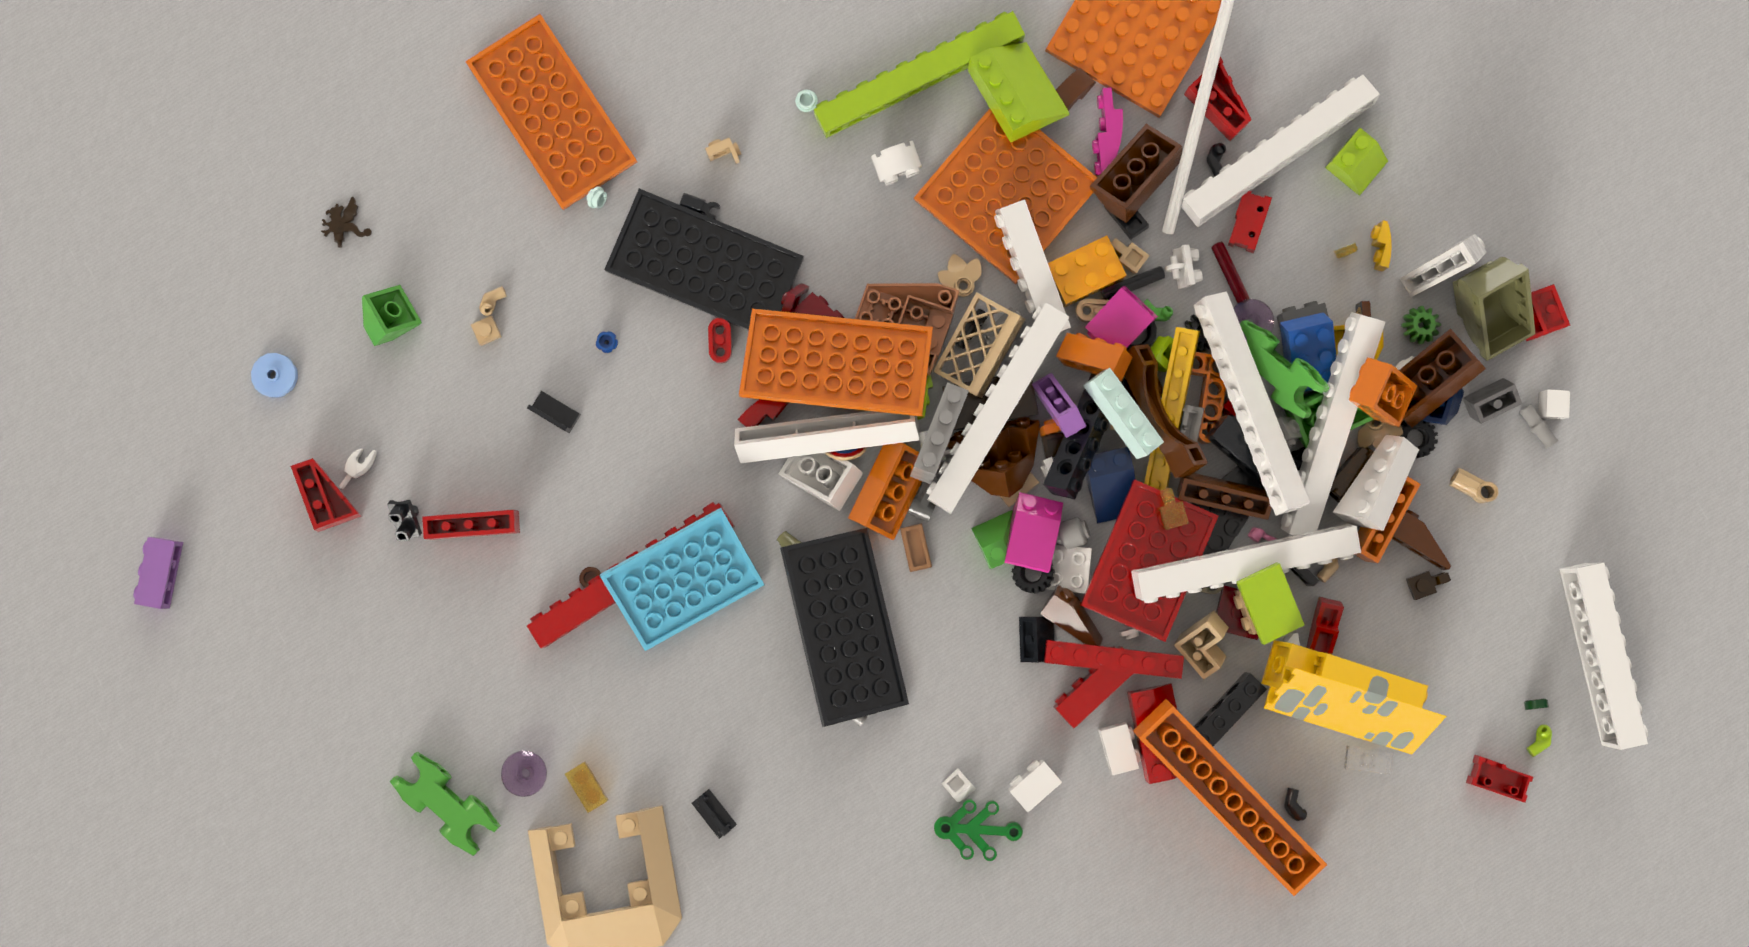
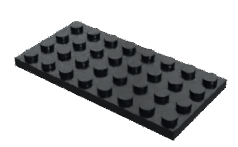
(701, 260)
(844, 626)

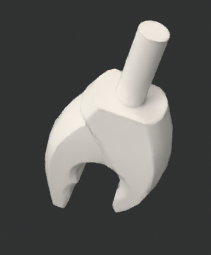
(356, 469)

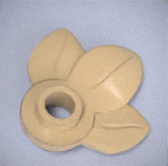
(961, 272)
(1373, 435)

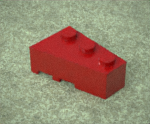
(1224, 106)

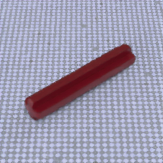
(1230, 272)

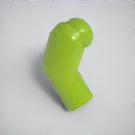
(1542, 741)

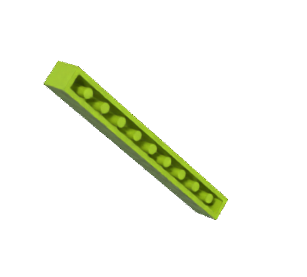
(916, 75)

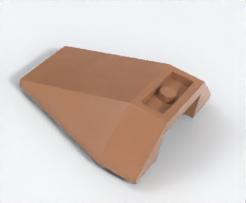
(912, 305)

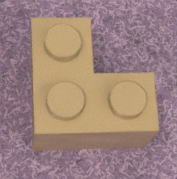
(1199, 644)

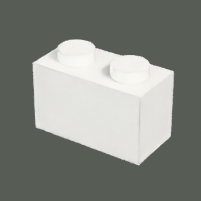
(1119, 748)
(1034, 785)

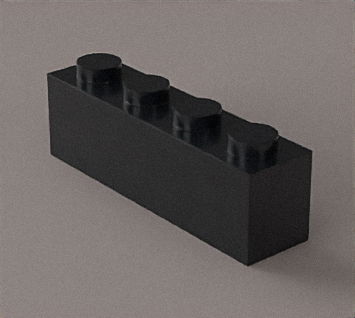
(1229, 439)

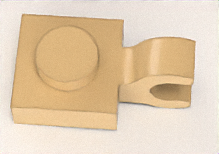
(1131, 256)

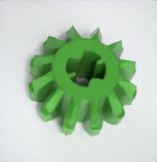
(1416, 317)

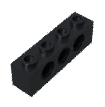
(1230, 708)

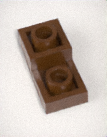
(1075, 87)

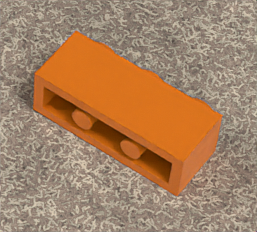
(1093, 355)

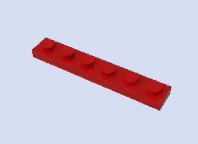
(1114, 659)

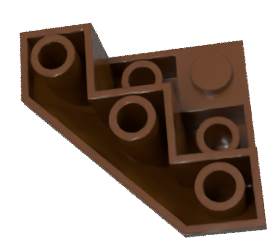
(1009, 458)

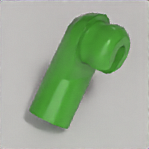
(1163, 313)

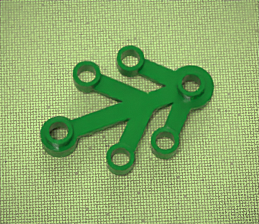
(974, 829)

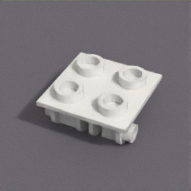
(1071, 568)

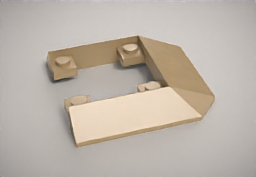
(653, 901)

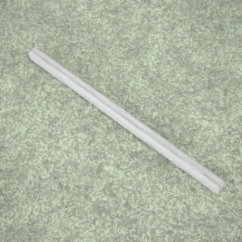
(1198, 116)

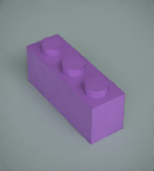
(1059, 405)
(158, 572)

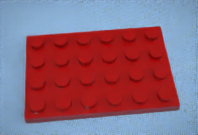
(1139, 543)

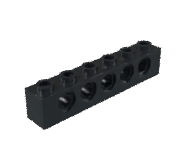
(1077, 451)

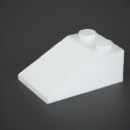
(822, 477)

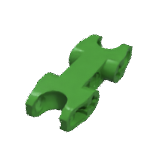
(1287, 378)
(457, 814)

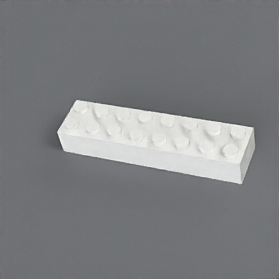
(1604, 655)

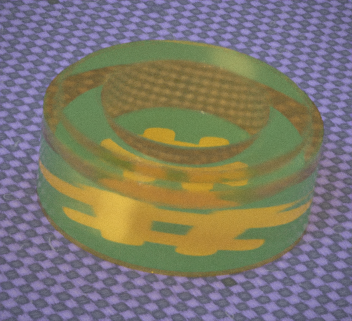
(1346, 250)

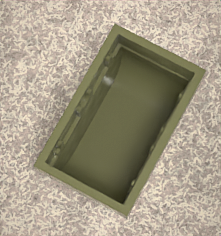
(1496, 306)

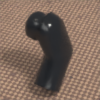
(1214, 157)
(1292, 807)

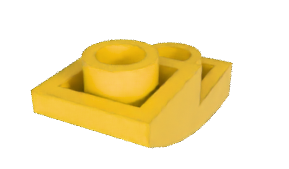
(1381, 239)

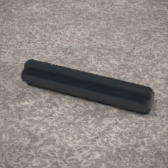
(1134, 282)

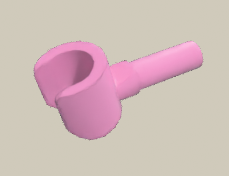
(1258, 533)

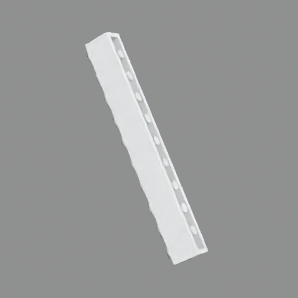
(1279, 150)
(1251, 403)
(998, 407)
(1333, 422)
(1240, 562)

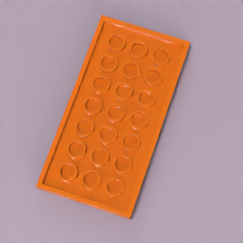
(551, 111)
(836, 362)

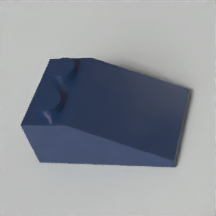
(1109, 482)

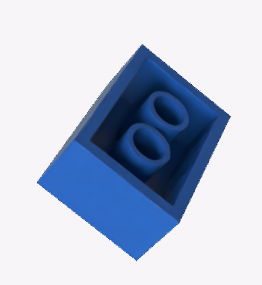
(1310, 340)

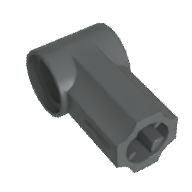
(921, 506)

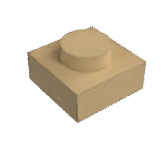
(486, 330)

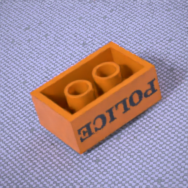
(1382, 392)

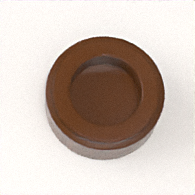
(588, 574)

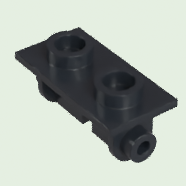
(714, 813)

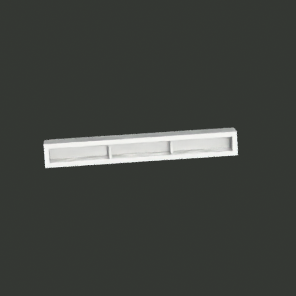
(824, 435)

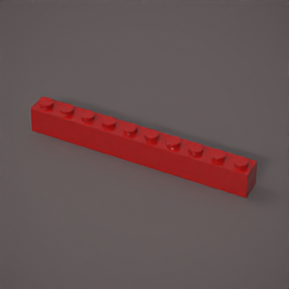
(590, 601)

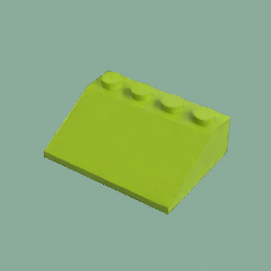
(1016, 89)

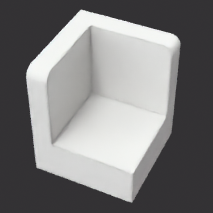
(1554, 404)

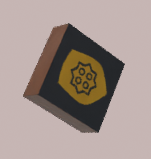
(1364, 308)

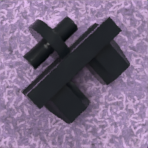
(404, 518)

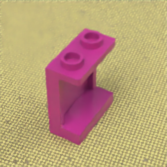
(1121, 319)

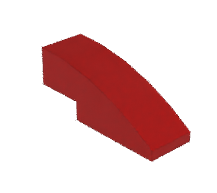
(759, 410)
(1325, 625)

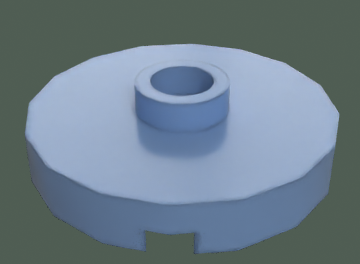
(285, 376)

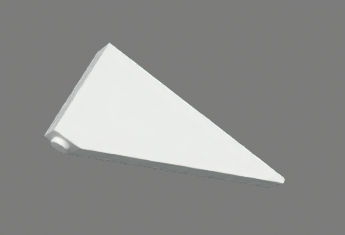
(1444, 265)

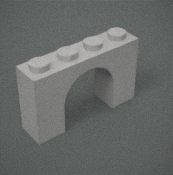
(939, 433)

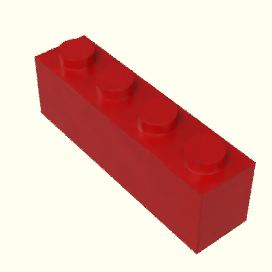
(471, 524)
(1088, 694)

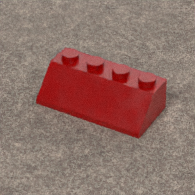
(1142, 704)

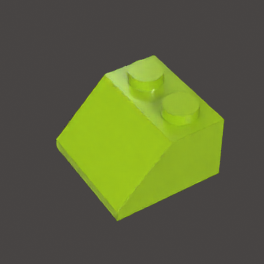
(1358, 161)

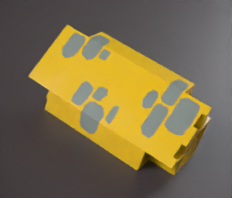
(1348, 697)

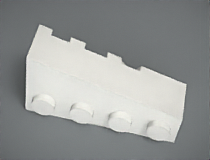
(1378, 484)

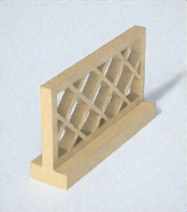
(997, 350)

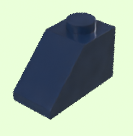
(1447, 410)

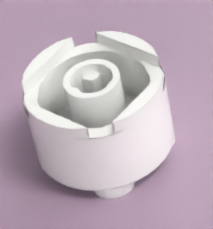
(896, 162)

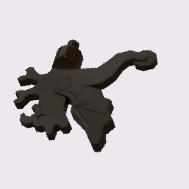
(339, 224)

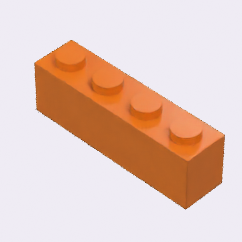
(1373, 541)

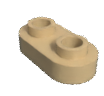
(1094, 305)

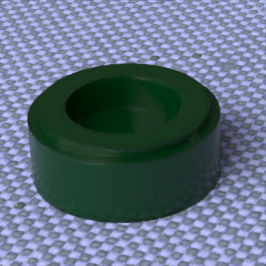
(1536, 704)

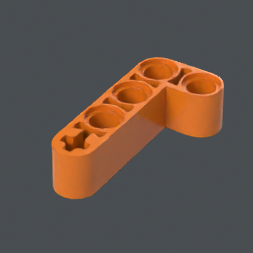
(1206, 398)

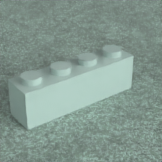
(1123, 413)

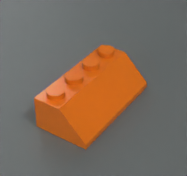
(887, 491)

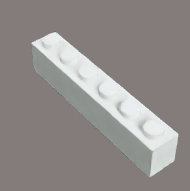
(1028, 257)

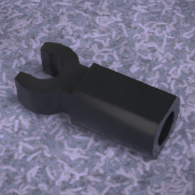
(698, 204)

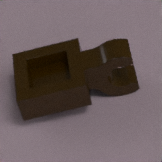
(1424, 585)

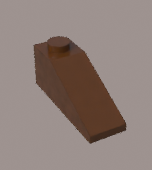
(1417, 538)
(1065, 611)

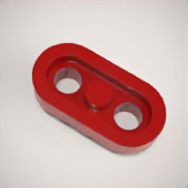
(719, 341)

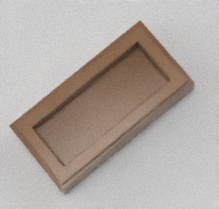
(915, 547)

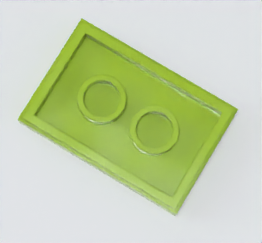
(1270, 603)

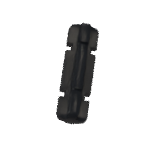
(971, 328)

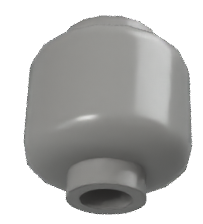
(1073, 533)

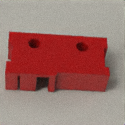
(1249, 221)
(1499, 779)

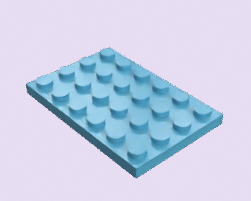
(682, 579)

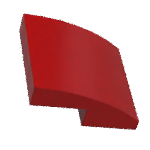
(1547, 312)

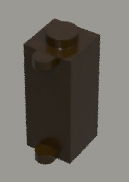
(1349, 471)

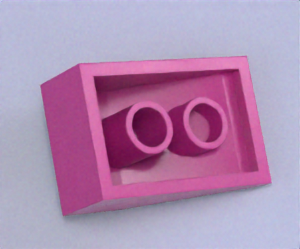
(1033, 532)

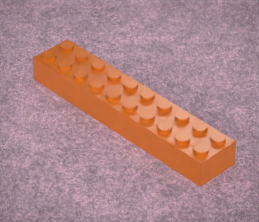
(1229, 797)

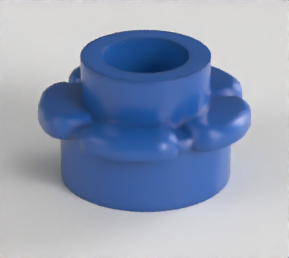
(602, 337)

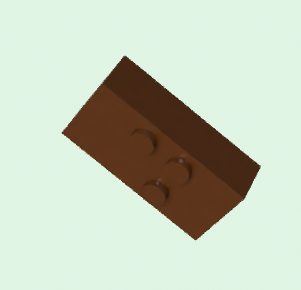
(1439, 374)

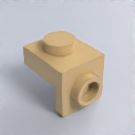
(720, 148)

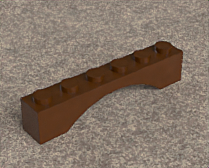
(1180, 452)

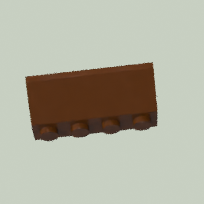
(1137, 172)

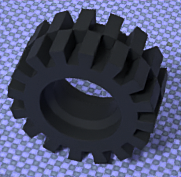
(1428, 436)
(1032, 587)

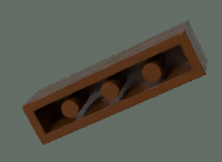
(1224, 495)

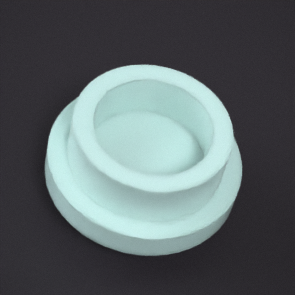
(806, 100)
(596, 197)

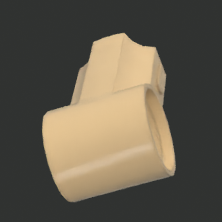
(1472, 486)

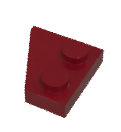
(791, 298)

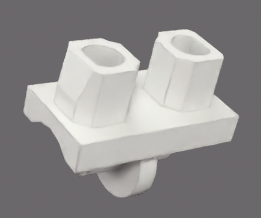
(1182, 266)

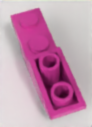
(1111, 123)

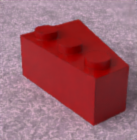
(322, 497)

